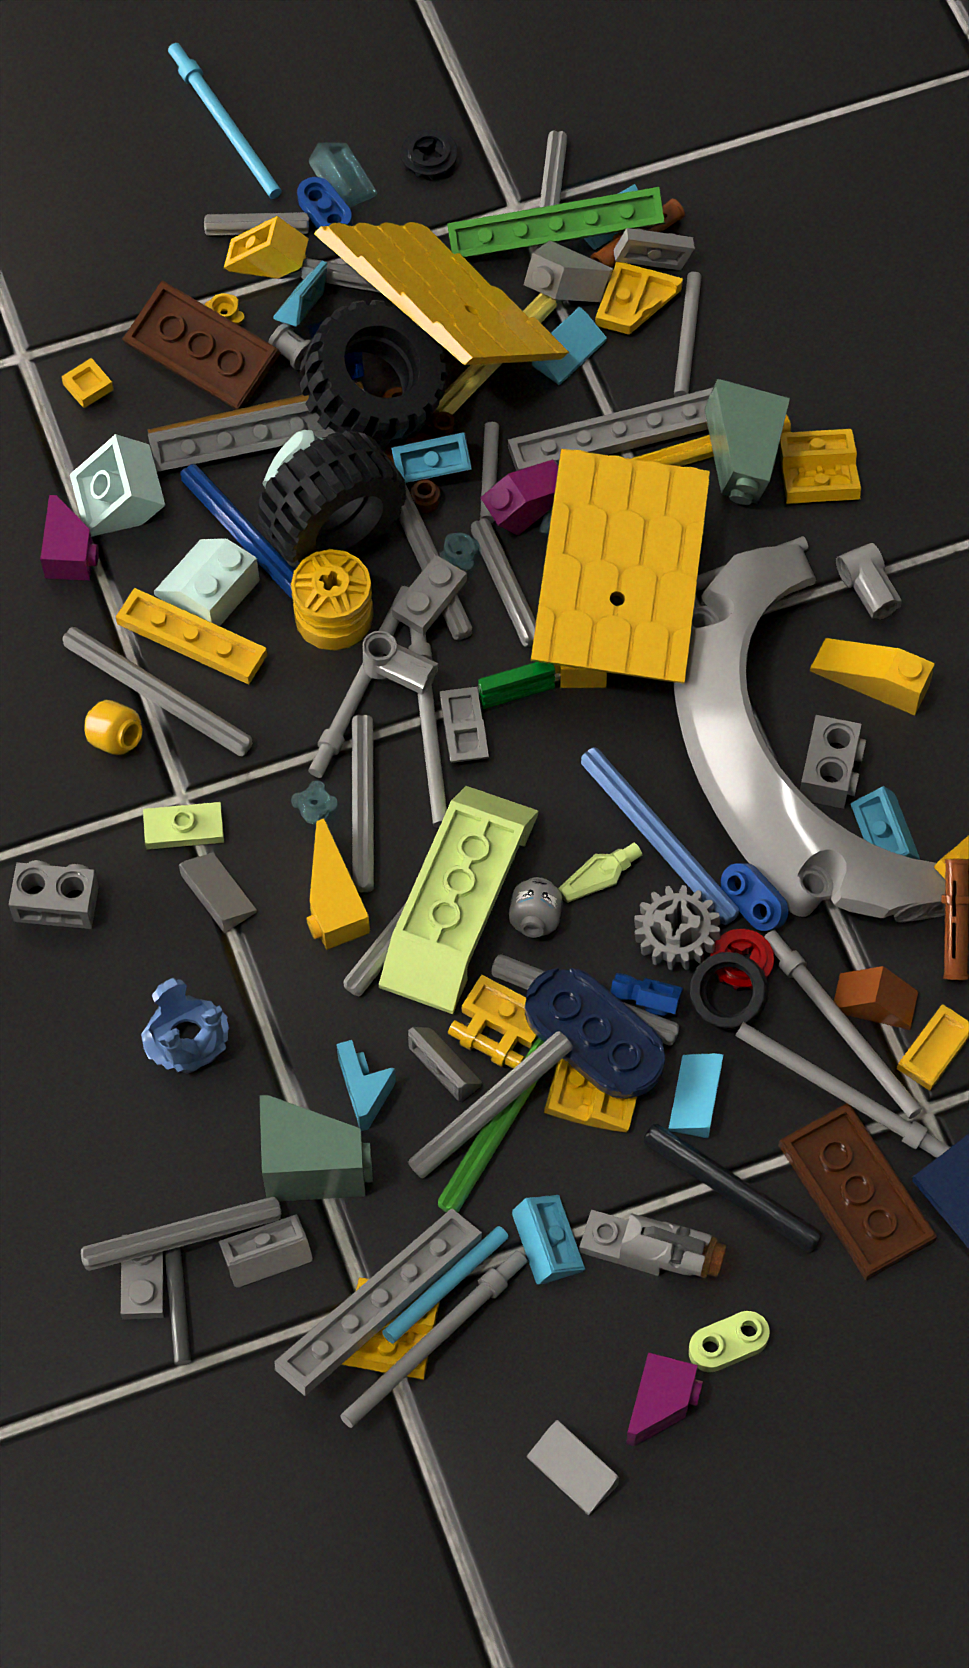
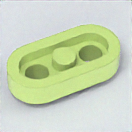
(731, 1342)

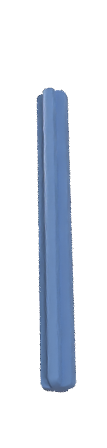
(658, 834)

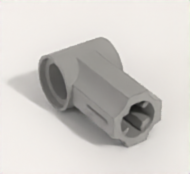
(865, 572)
(399, 663)

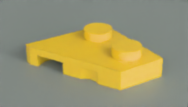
(634, 297)

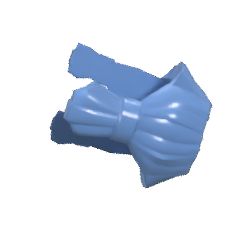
(164, 1043)

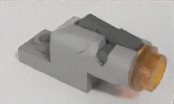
(651, 1245)

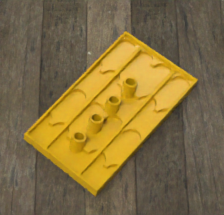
(442, 293)
(626, 534)

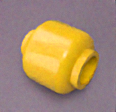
(113, 727)

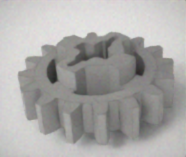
(663, 917)

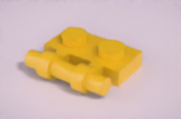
(501, 1010)

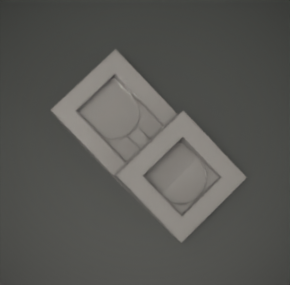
(463, 724)

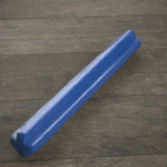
(238, 526)

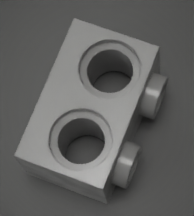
(828, 761)
(51, 904)

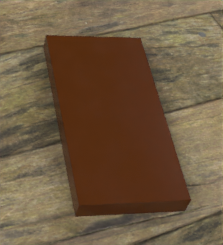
(201, 346)
(857, 1191)

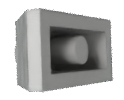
(566, 274)

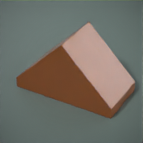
(876, 996)

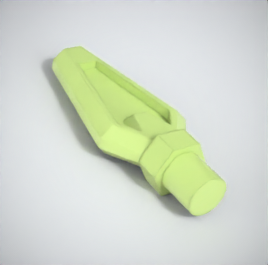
(599, 873)

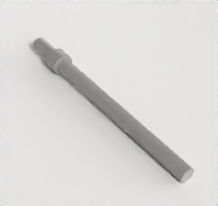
(430, 737)
(332, 738)
(795, 967)
(913, 1133)
(490, 1285)

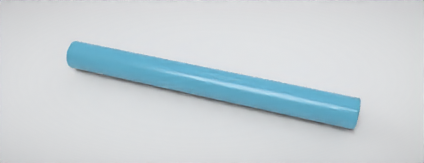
(445, 1284)

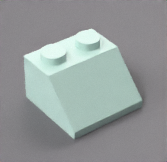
(117, 486)
(211, 580)

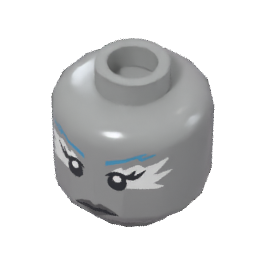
(537, 906)

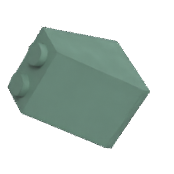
(744, 437)
(310, 1154)

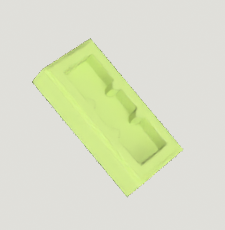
(183, 825)

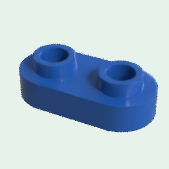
(328, 208)
(753, 894)

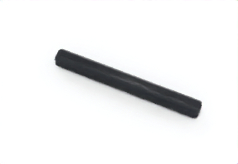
(732, 1188)

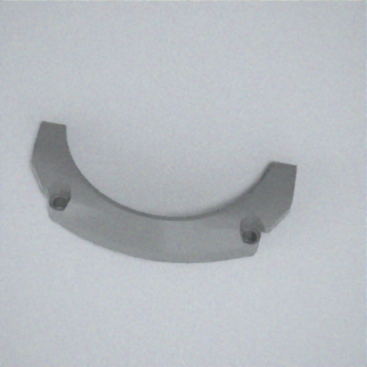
(753, 798)

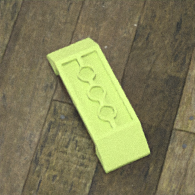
(454, 897)

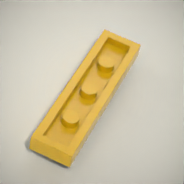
(191, 636)

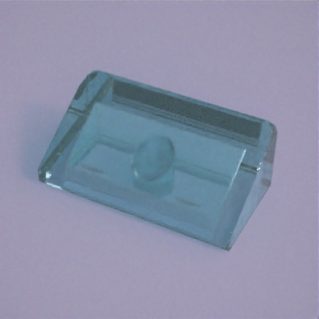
(342, 170)

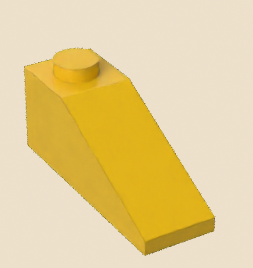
(876, 671)
(334, 901)

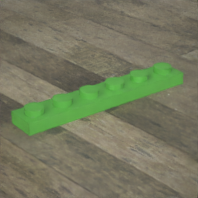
(556, 223)

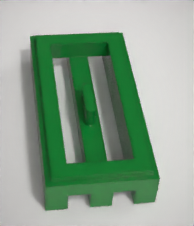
(515, 684)

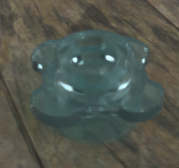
(460, 542)
(316, 812)

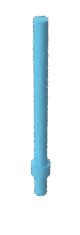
(192, 74)

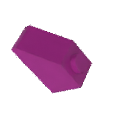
(522, 496)
(66, 544)
(662, 1396)

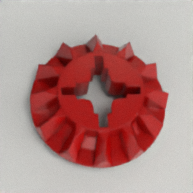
(742, 942)

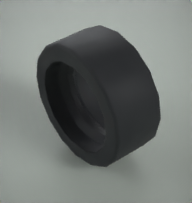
(708, 968)

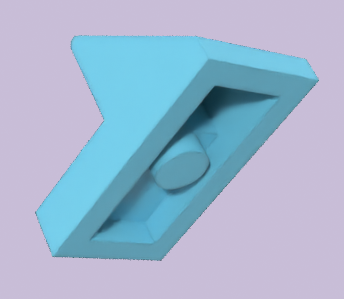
(365, 1089)

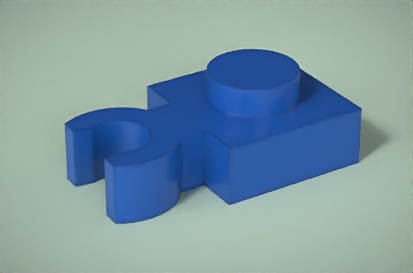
(655, 996)

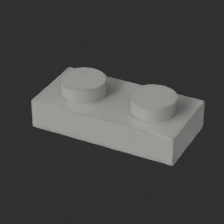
(653, 249)
(429, 594)
(143, 1287)

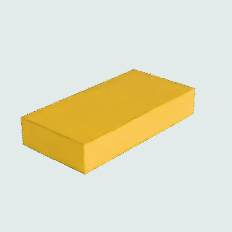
(935, 1047)

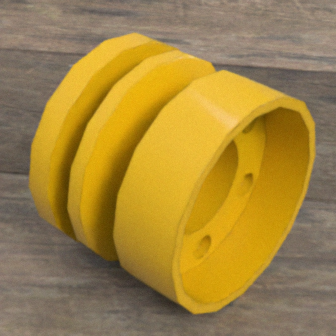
(332, 599)

